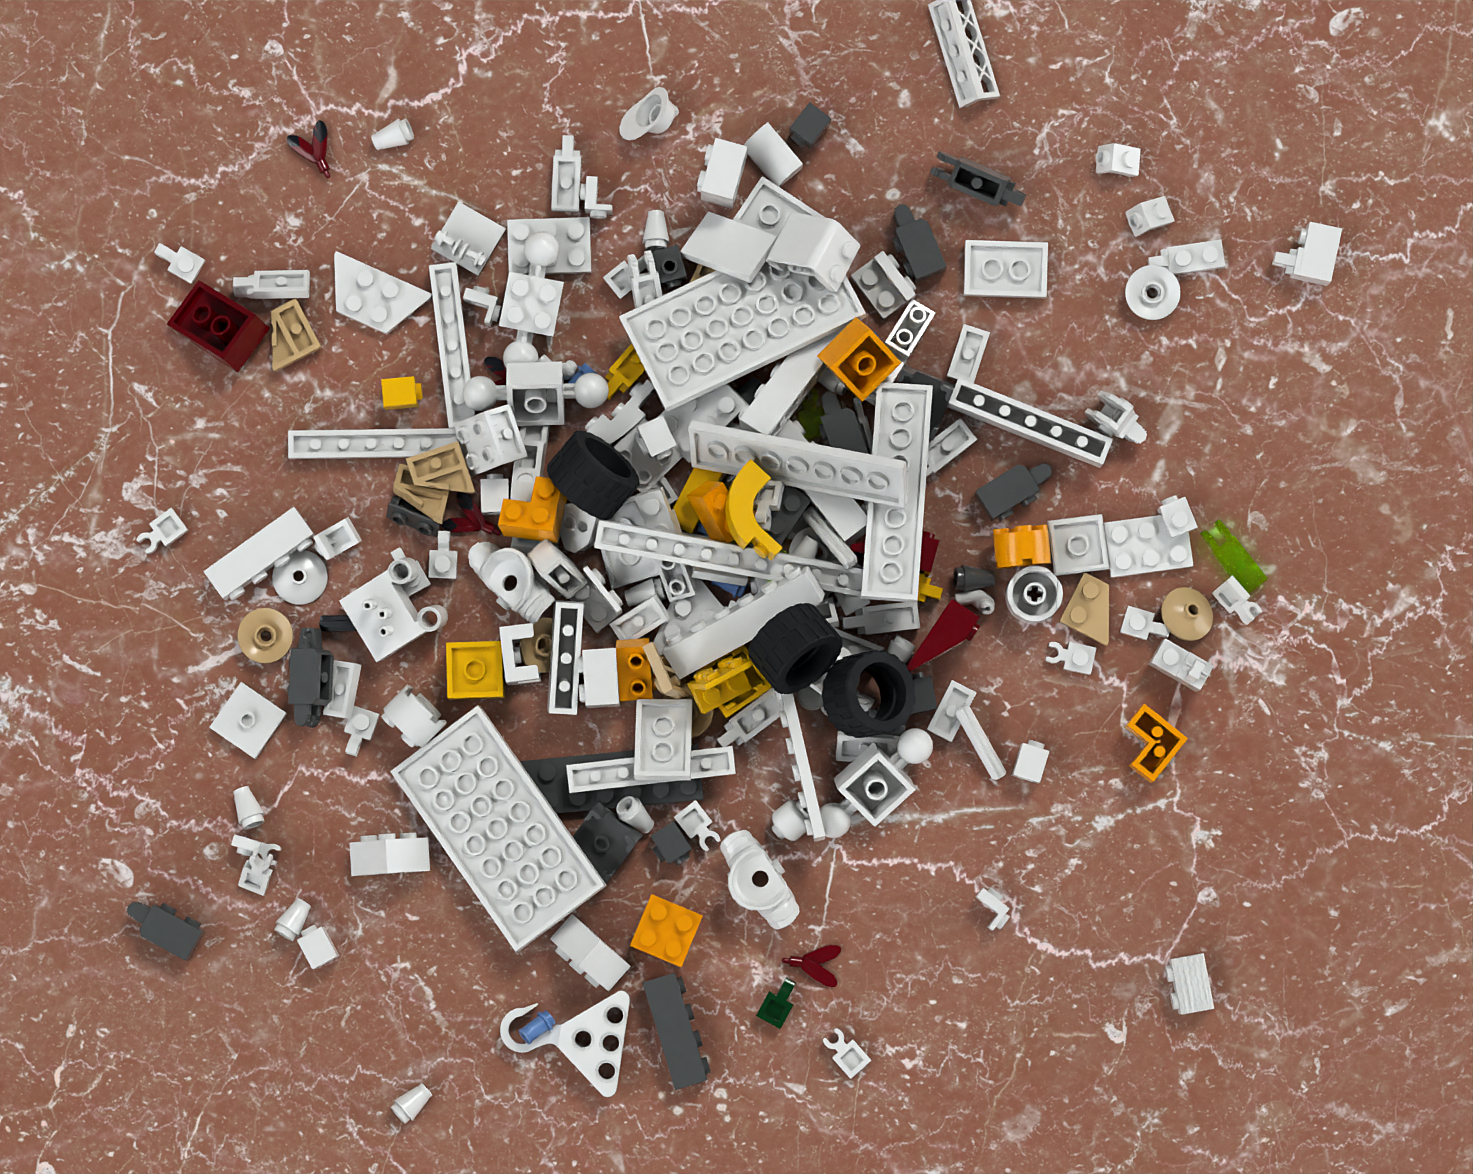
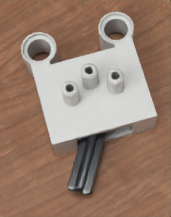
(385, 613)

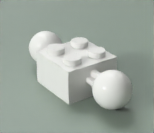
(531, 299)
(536, 392)
(875, 782)

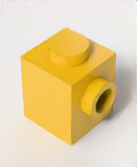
(401, 393)

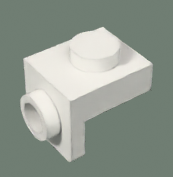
(1118, 159)
(589, 193)
(1149, 215)
(480, 297)
(1177, 516)
(336, 539)
(992, 900)

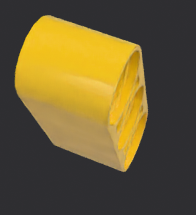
(685, 512)

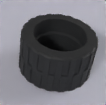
(593, 475)
(795, 648)
(895, 688)

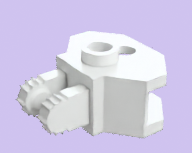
(1117, 418)
(577, 529)

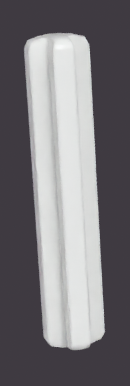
(830, 537)
(980, 742)

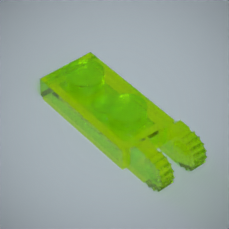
(1235, 558)

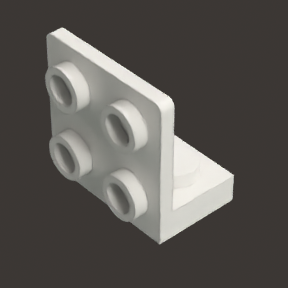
(490, 439)
(599, 604)

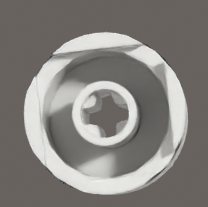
(1045, 583)
(413, 717)

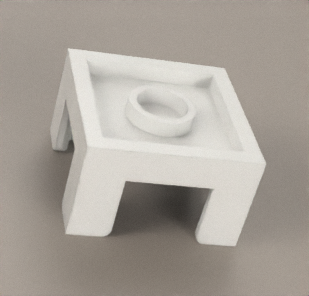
(511, 655)

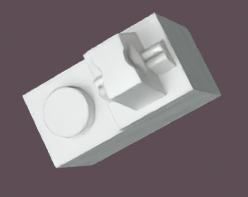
(1316, 257)
(1181, 665)

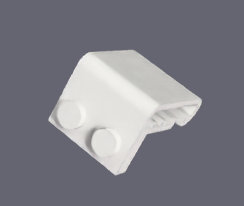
(814, 248)

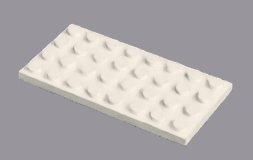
(732, 327)
(498, 828)

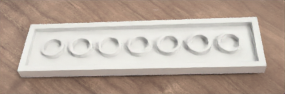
(800, 463)
(892, 531)

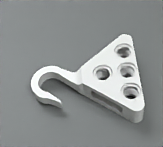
(563, 1036)

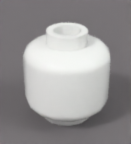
(789, 820)

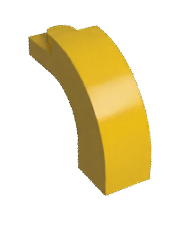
(740, 514)

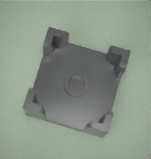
(940, 394)
(606, 840)

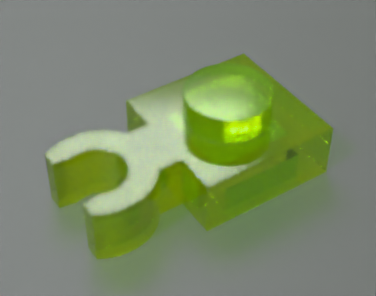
(811, 416)

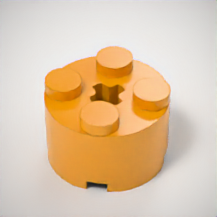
(1021, 546)

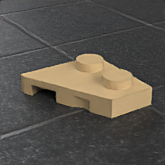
(291, 335)
(441, 469)
(427, 500)
(1089, 609)
(666, 679)

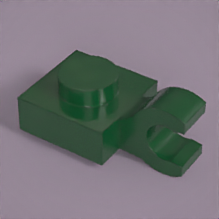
(776, 1007)

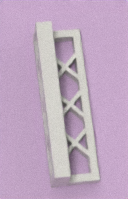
(959, 51)

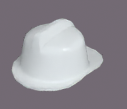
(650, 114)

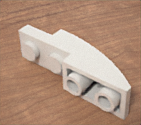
(906, 337)
(625, 416)
(526, 469)
(659, 516)

